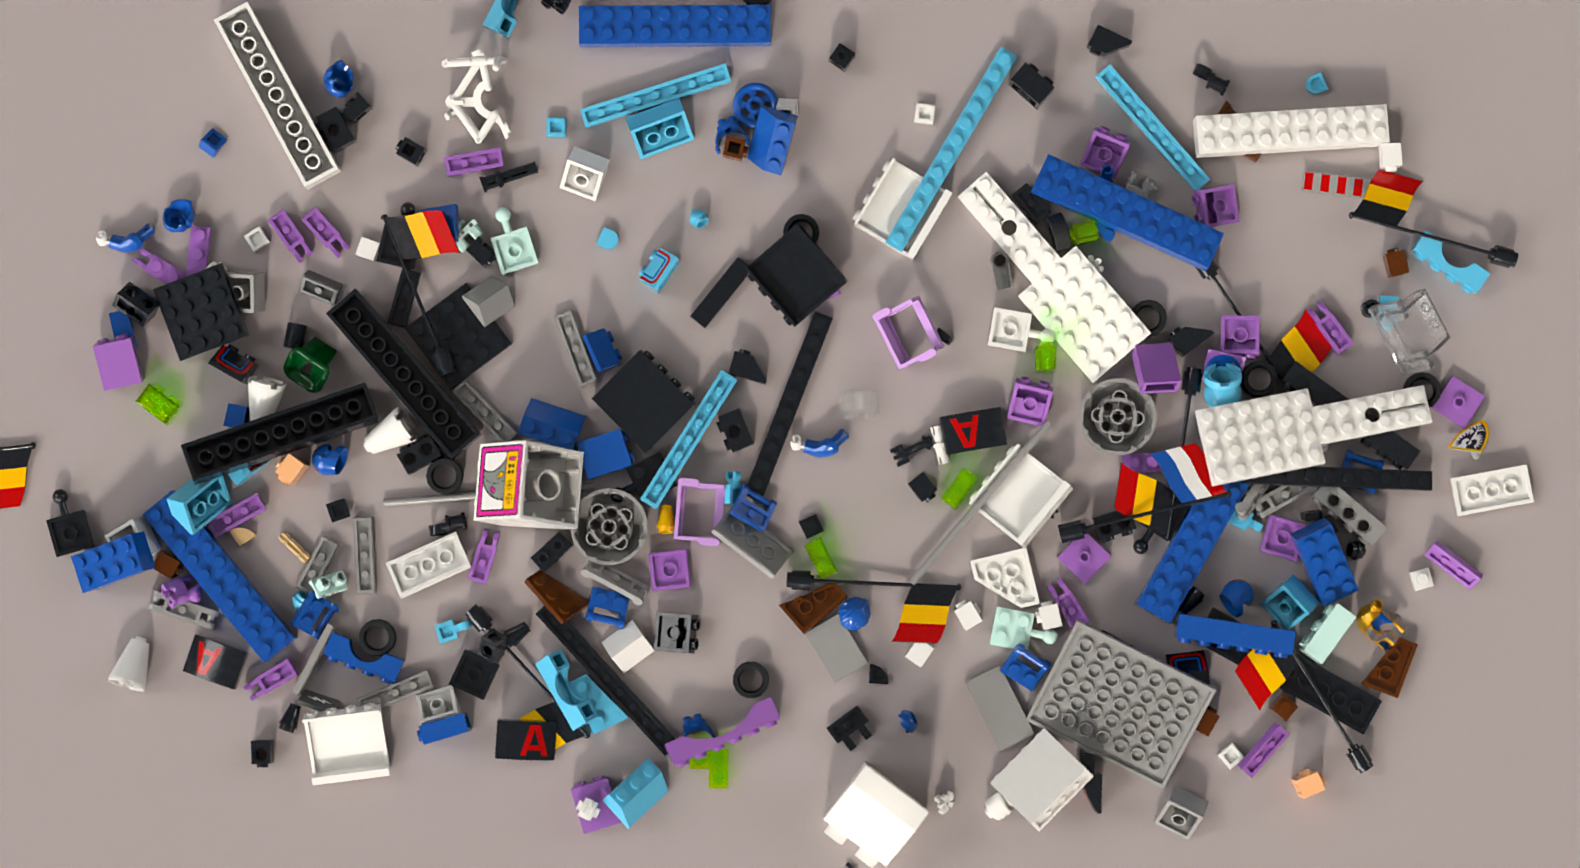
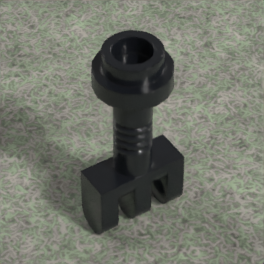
(904, 453)

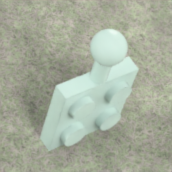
(514, 248)
(1016, 627)

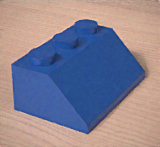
(772, 139)
(551, 424)

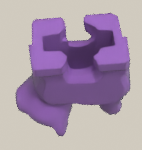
(179, 591)

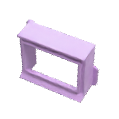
(892, 339)
(684, 483)

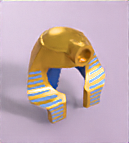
(1372, 616)

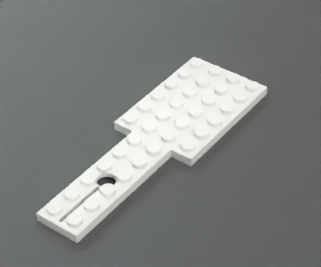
(1065, 291)
(1287, 432)

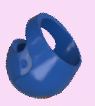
(325, 459)
(1236, 594)

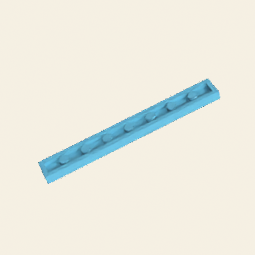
(655, 95)
(1152, 128)
(688, 439)

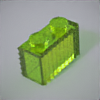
(1083, 233)
(1045, 357)
(159, 404)
(959, 488)
(821, 558)

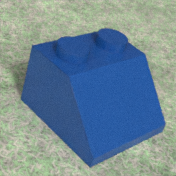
(601, 350)

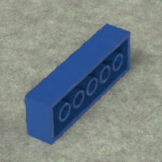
(1234, 634)

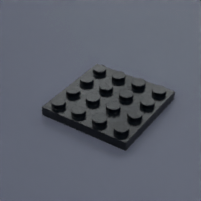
(201, 312)
(461, 333)

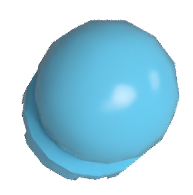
(1222, 384)

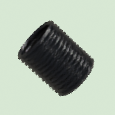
(295, 335)

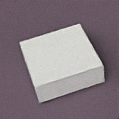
(924, 113)
(257, 239)
(367, 249)
(1230, 755)

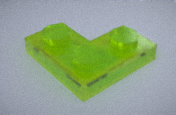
(718, 767)

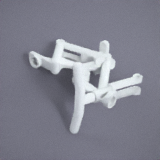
(457, 102)

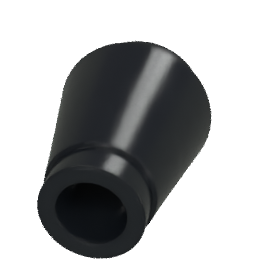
(1192, 599)
(516, 634)
(290, 718)

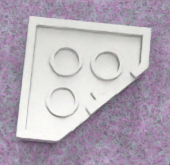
(1008, 576)

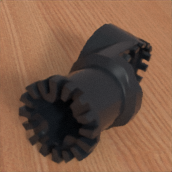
(1213, 81)
(452, 522)

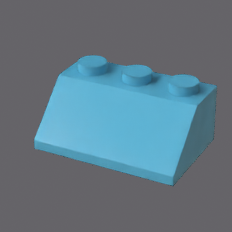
(659, 128)
(199, 504)
(637, 793)

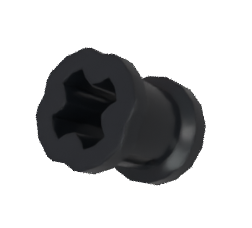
(1364, 310)

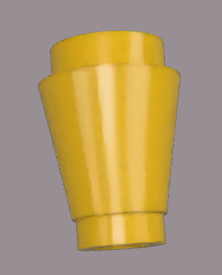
(666, 520)

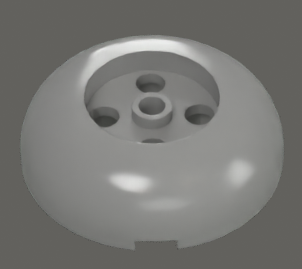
(1140, 418)
(623, 545)

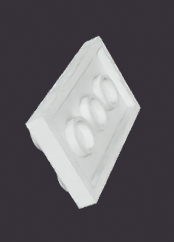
(1491, 490)
(428, 565)

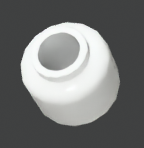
(998, 807)

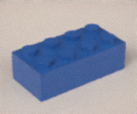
(113, 562)
(1324, 562)

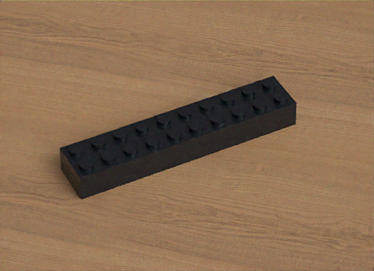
(404, 374)
(279, 433)

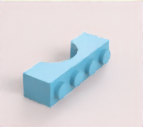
(501, 17)
(1470, 277)
(555, 673)

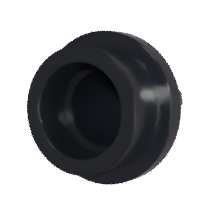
(1355, 550)

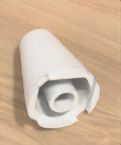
(264, 396)
(391, 432)
(132, 666)

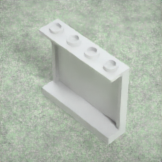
(889, 201)
(1024, 497)
(347, 744)
(1041, 779)

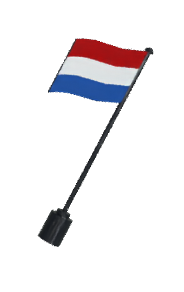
(1187, 477)

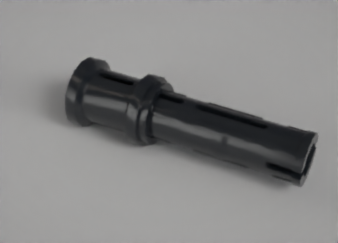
(499, 179)

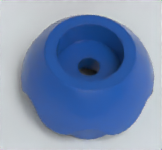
(908, 721)

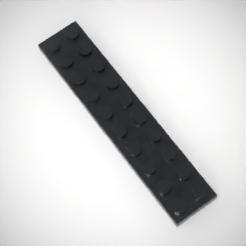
(1348, 702)

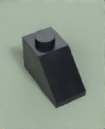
(1106, 42)
(1188, 338)
(746, 367)

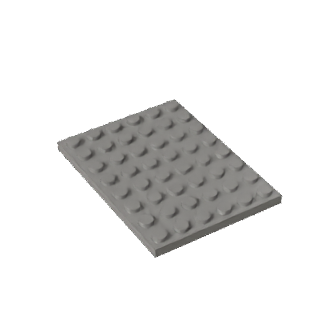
(1120, 704)

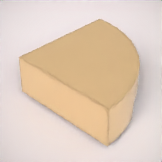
(242, 535)

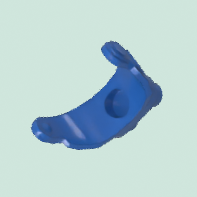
(727, 126)
(695, 723)

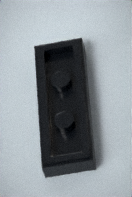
(403, 299)

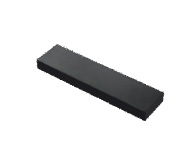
(720, 293)

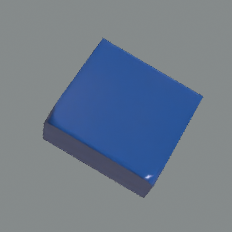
(212, 142)

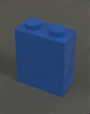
(605, 454)
(444, 728)

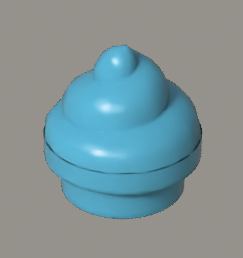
(698, 218)
(298, 598)

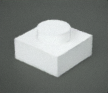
(1421, 579)

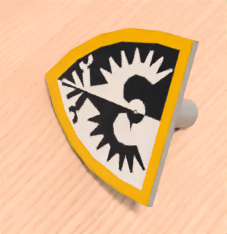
(1472, 439)

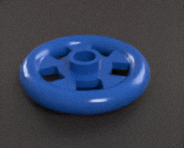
(751, 89)

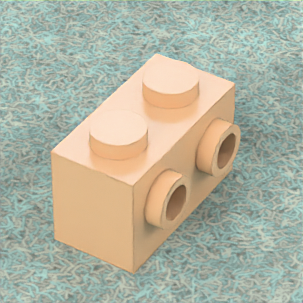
(291, 469)
(1308, 783)

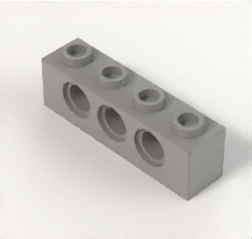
(1374, 526)

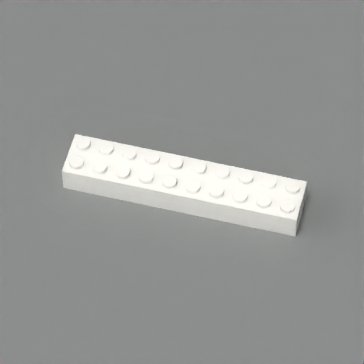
(277, 95)
(1291, 130)

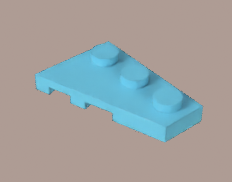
(607, 710)

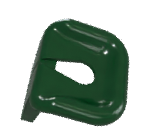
(316, 353)

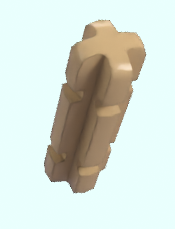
(294, 547)

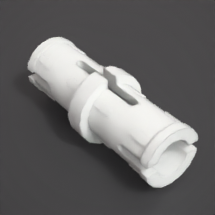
(939, 445)

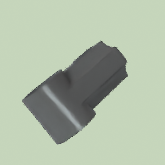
(1002, 273)

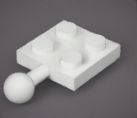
(1012, 328)

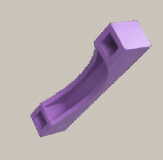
(684, 748)

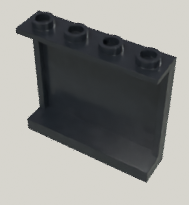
(795, 275)
(644, 400)

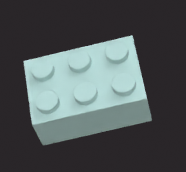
(1326, 632)

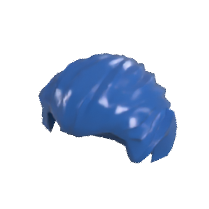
(338, 79)
(178, 215)
(854, 613)

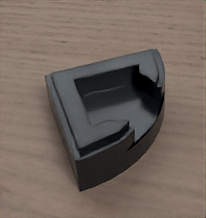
(944, 336)
(877, 675)

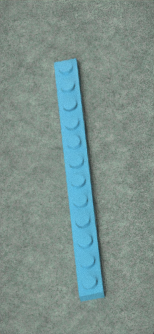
(951, 149)

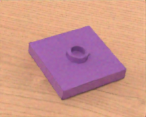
(1458, 402)
(1277, 537)
(1084, 557)
(669, 570)

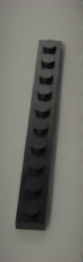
(789, 403)
(1350, 478)
(608, 679)

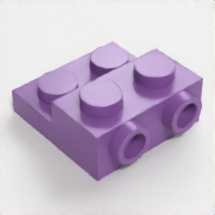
(1105, 149)
(1216, 205)
(1241, 335)
(1030, 401)

